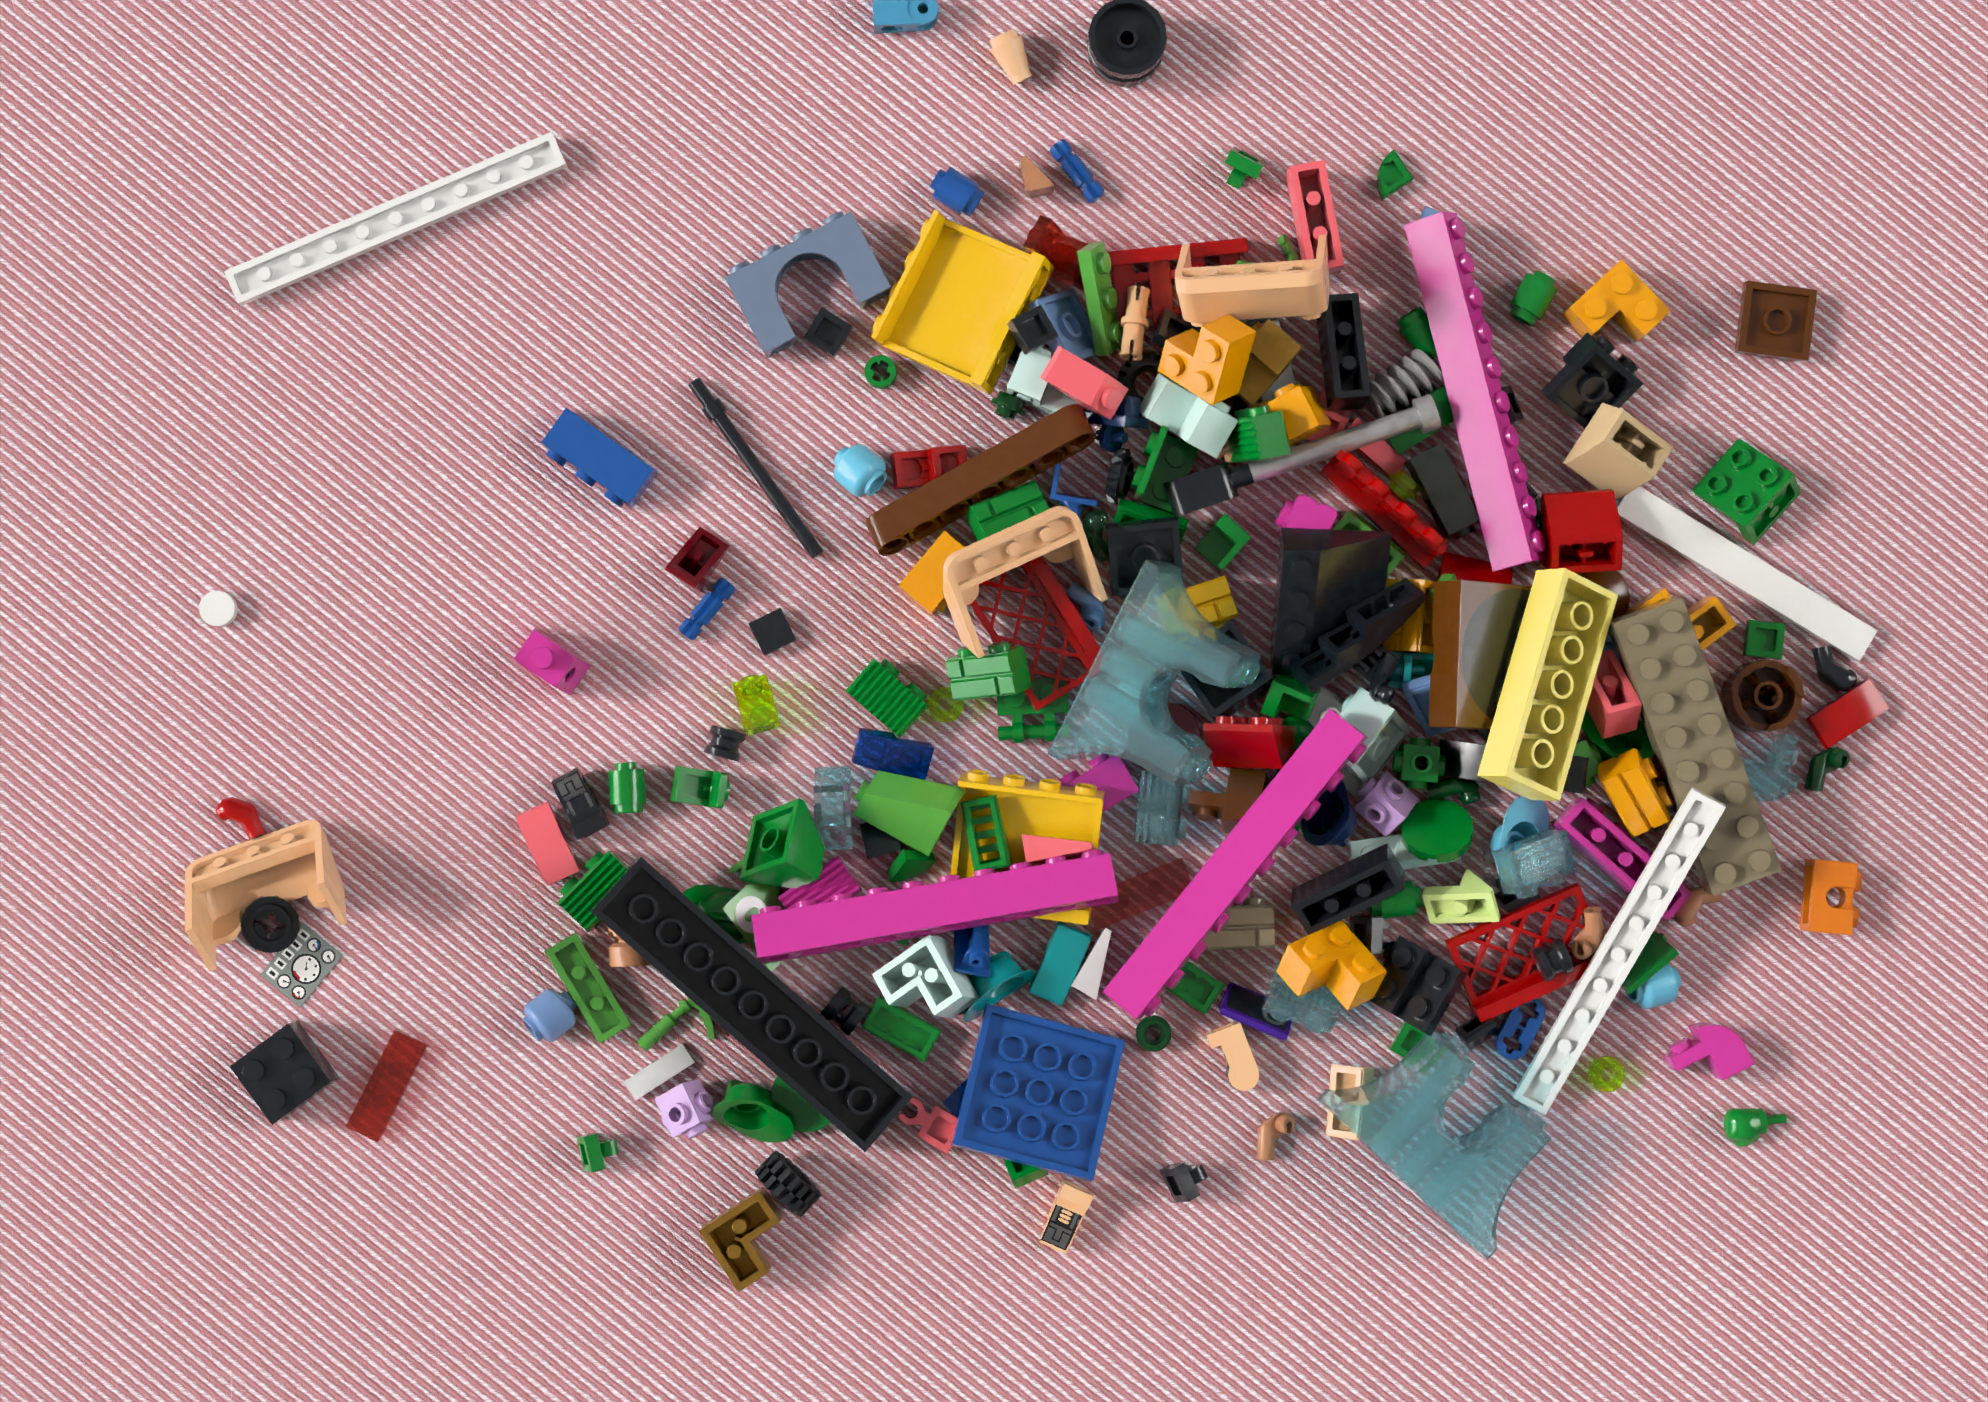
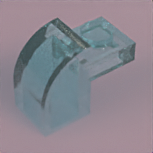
(1773, 780)
(833, 807)

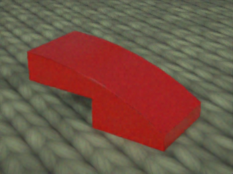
(919, 467)
(1847, 713)

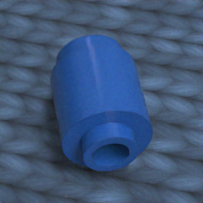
(956, 191)

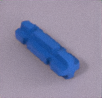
(1077, 171)
(706, 608)

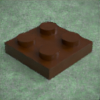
(1775, 321)

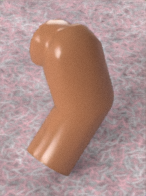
(1686, 914)
(1591, 935)
(1272, 1130)

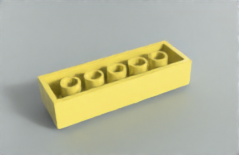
(1548, 684)

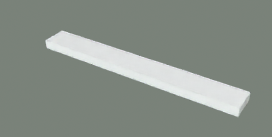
(1746, 572)

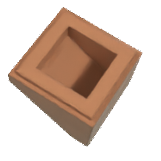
(1033, 179)

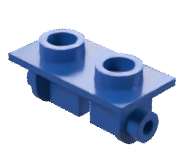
(972, 951)

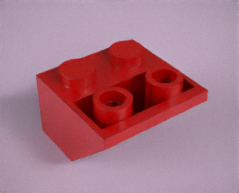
(1581, 531)
(1254, 745)

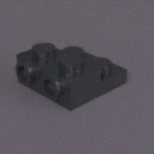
(1592, 378)
(1138, 541)
(1416, 985)

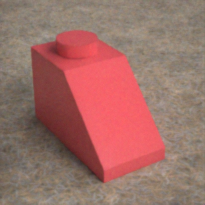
(1084, 383)
(1613, 699)

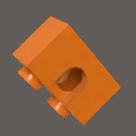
(1815, 910)

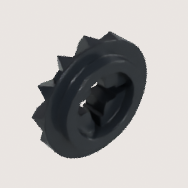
(1119, 476)
(257, 933)

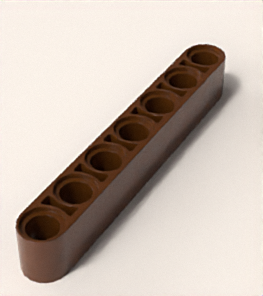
(979, 479)

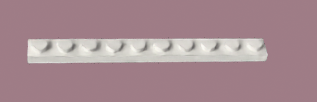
(395, 219)
(1619, 950)

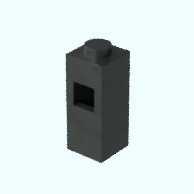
(1443, 492)

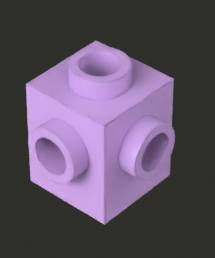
(1385, 802)
(686, 1109)

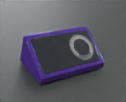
(1246, 1008)

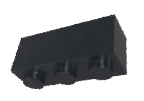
(1343, 353)
(1348, 889)

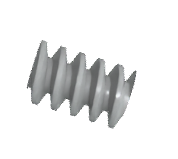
(1401, 381)

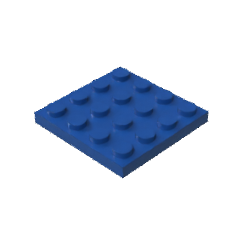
(1038, 1093)

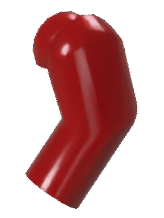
(242, 812)

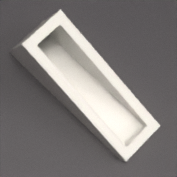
(1090, 972)
(659, 1072)

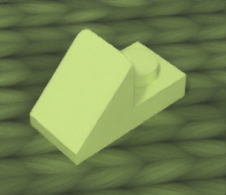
(1466, 903)

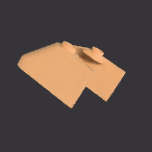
(1253, 288)
(1052, 533)
(280, 863)

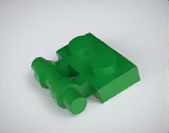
(1019, 705)

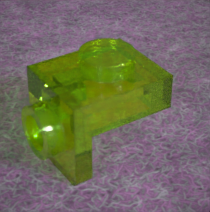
(756, 704)

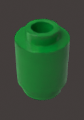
(1532, 298)
(627, 788)
(1400, 904)

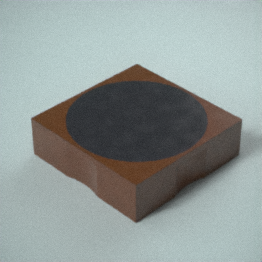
(1473, 645)

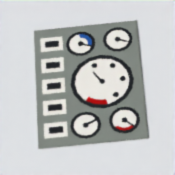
(301, 965)

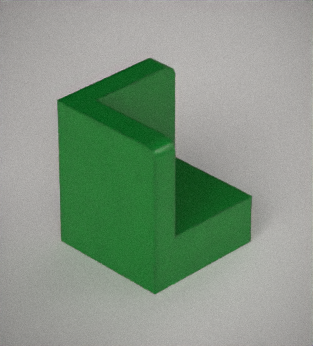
(1222, 542)
(1290, 697)

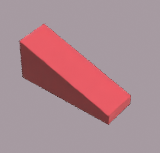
(1380, 454)
(1039, 848)

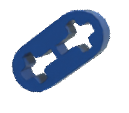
(1526, 1033)

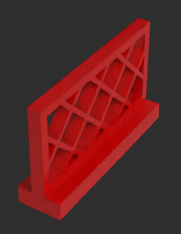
(1066, 620)
(1529, 984)

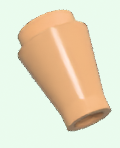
(1011, 55)

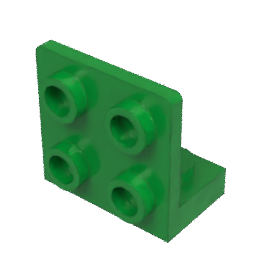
(1167, 461)
(1748, 489)

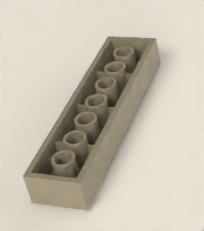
(1694, 739)

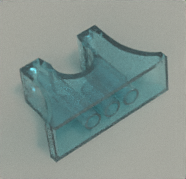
(1127, 688)
(1405, 1129)

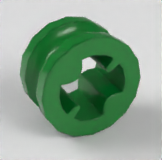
(891, 370)

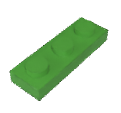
(1100, 298)
(587, 988)

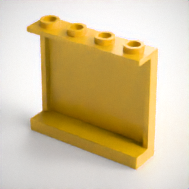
(958, 301)
(1032, 810)

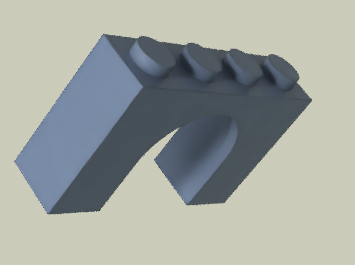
(837, 243)

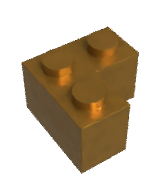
(1268, 359)
(733, 1235)

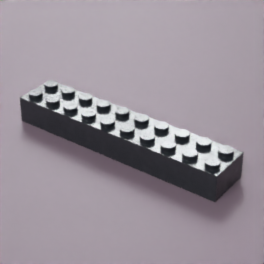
(751, 1003)

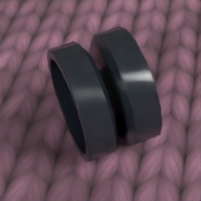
(1124, 63)

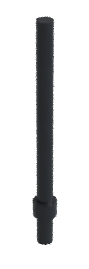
(715, 411)

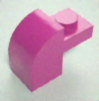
(1717, 1044)

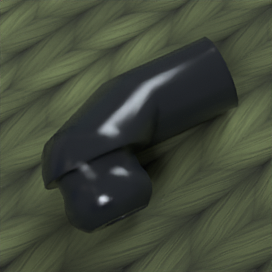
(1830, 673)
(1381, 677)

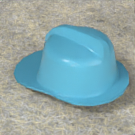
(1521, 820)

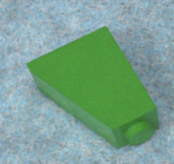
(908, 808)

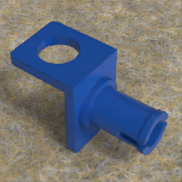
(1073, 502)

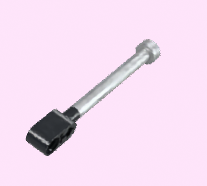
(1221, 481)

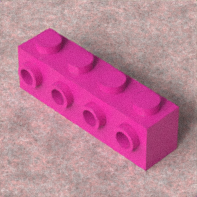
(1610, 848)

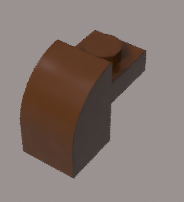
(1242, 791)

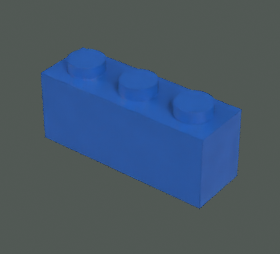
(598, 459)

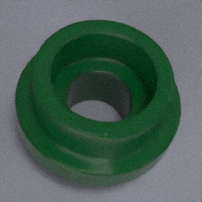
(1008, 406)
(1159, 1043)

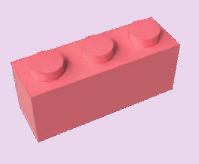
(1314, 212)

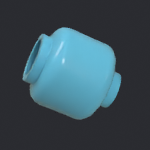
(859, 470)
(1657, 990)

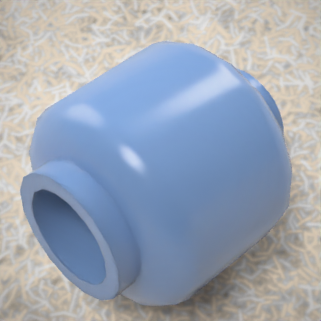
(549, 1015)

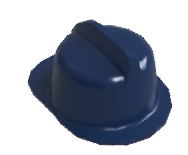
(1333, 820)

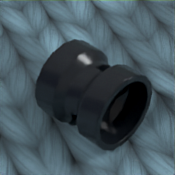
(851, 1016)

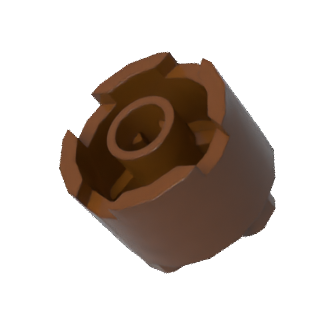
(1781, 704)

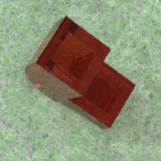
(1058, 248)

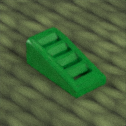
(973, 836)

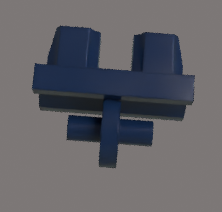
(1111, 434)

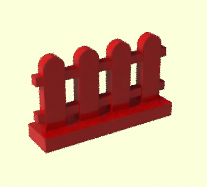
(1159, 270)
(1384, 508)

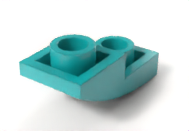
(1060, 963)

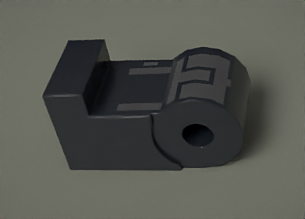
(580, 804)

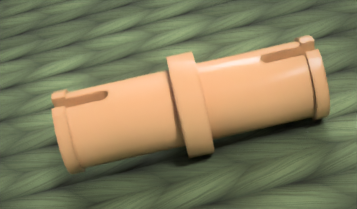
(1134, 323)

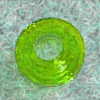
(1403, 485)
(937, 713)
(1598, 1066)

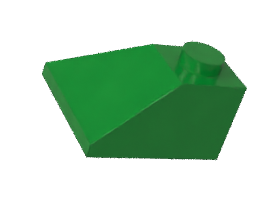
(783, 847)

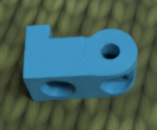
(904, 15)

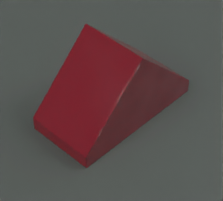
(698, 559)

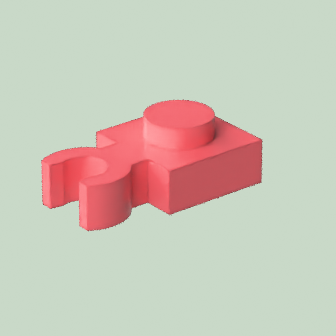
(937, 1125)

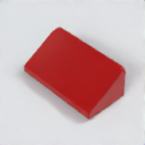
(1472, 569)

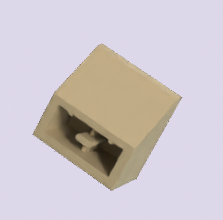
(1617, 452)

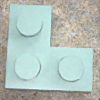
(1029, 387)
(1188, 415)
(928, 973)

